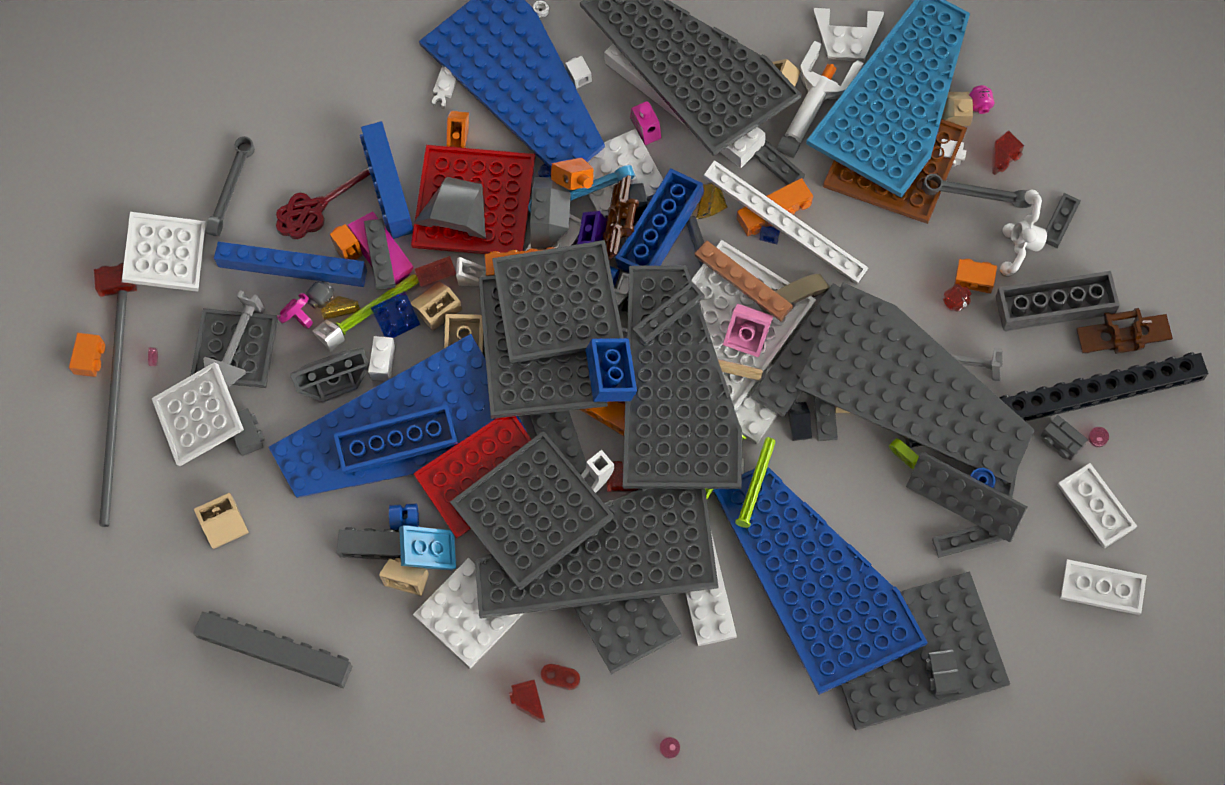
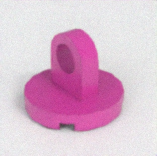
(293, 309)

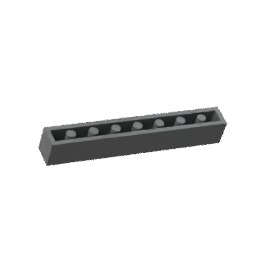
(273, 649)

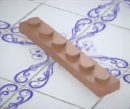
(743, 280)

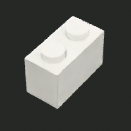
(381, 358)

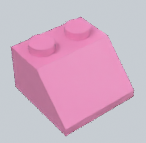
(748, 330)

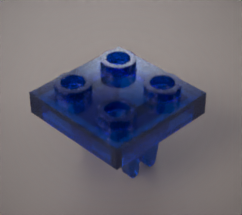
(395, 315)

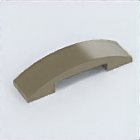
(802, 289)

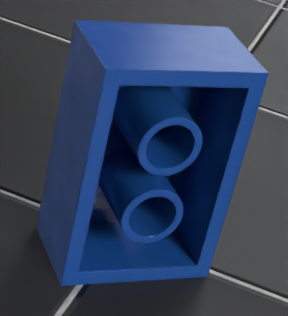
(611, 370)

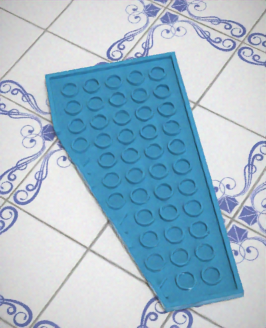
(895, 104)

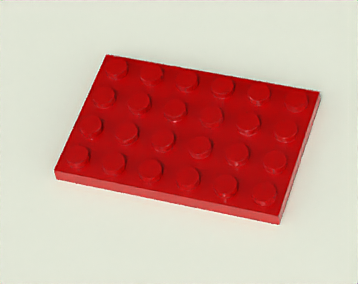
(467, 463)

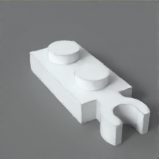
(444, 86)

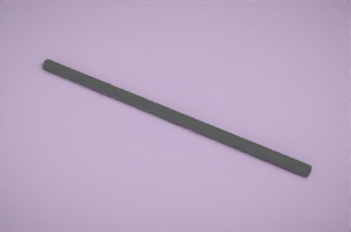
(113, 409)

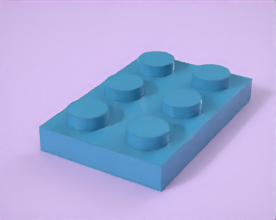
(427, 548)

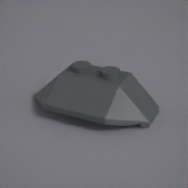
(548, 212)
(331, 375)

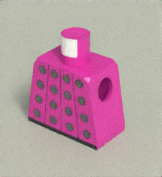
(643, 119)

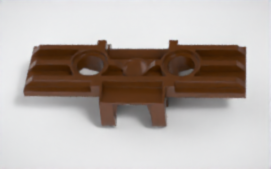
(619, 209)
(1126, 338)

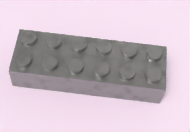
(1057, 300)

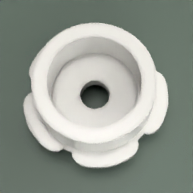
(541, 5)

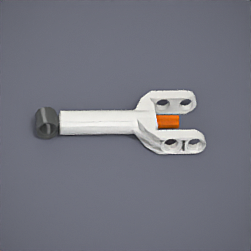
(819, 89)

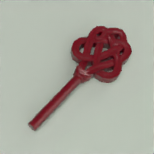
(301, 206)

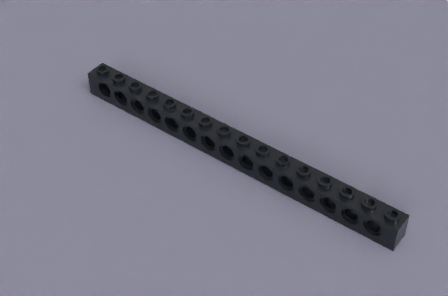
(1192, 362)

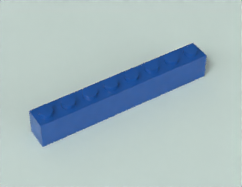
(290, 264)

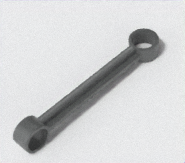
(1016, 197)
(215, 222)

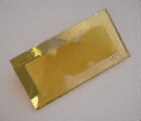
(711, 201)
(339, 307)

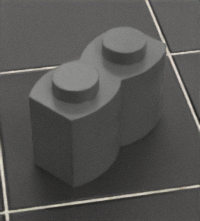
(943, 671)

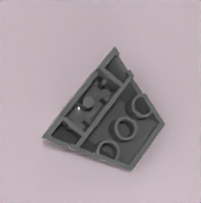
(456, 206)

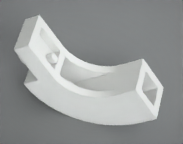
(598, 470)

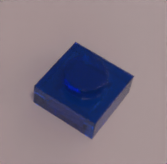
(769, 234)

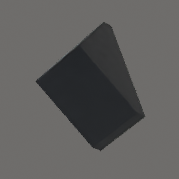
(637, 192)
(800, 421)

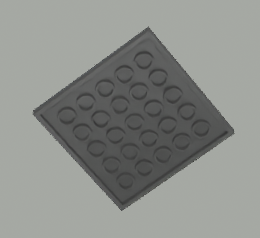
(556, 300)
(532, 510)

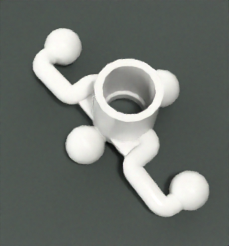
(1025, 234)

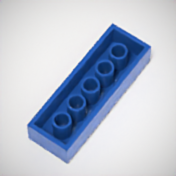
(386, 180)
(661, 221)
(395, 439)

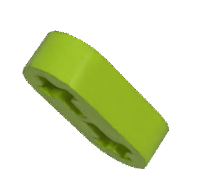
(904, 453)

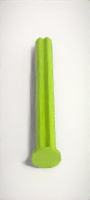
(366, 311)
(756, 483)

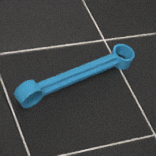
(601, 182)

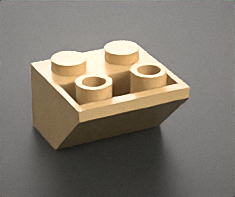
(435, 304)
(221, 520)

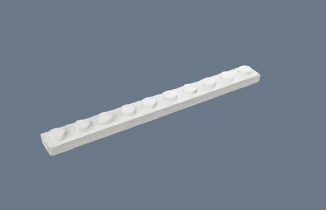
(785, 222)

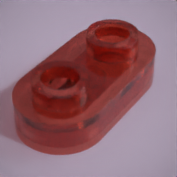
(561, 675)

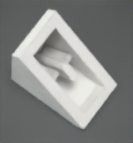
(468, 272)
(329, 334)

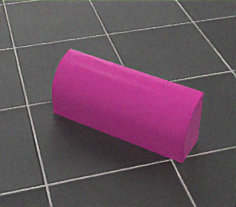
(400, 264)

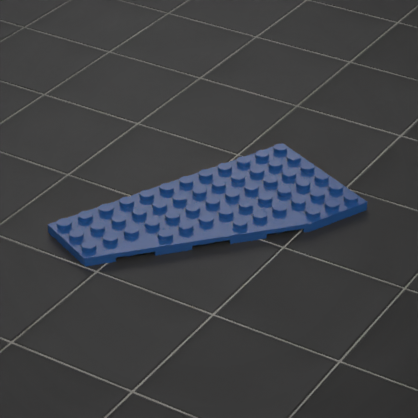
(516, 73)
(449, 377)
(822, 589)

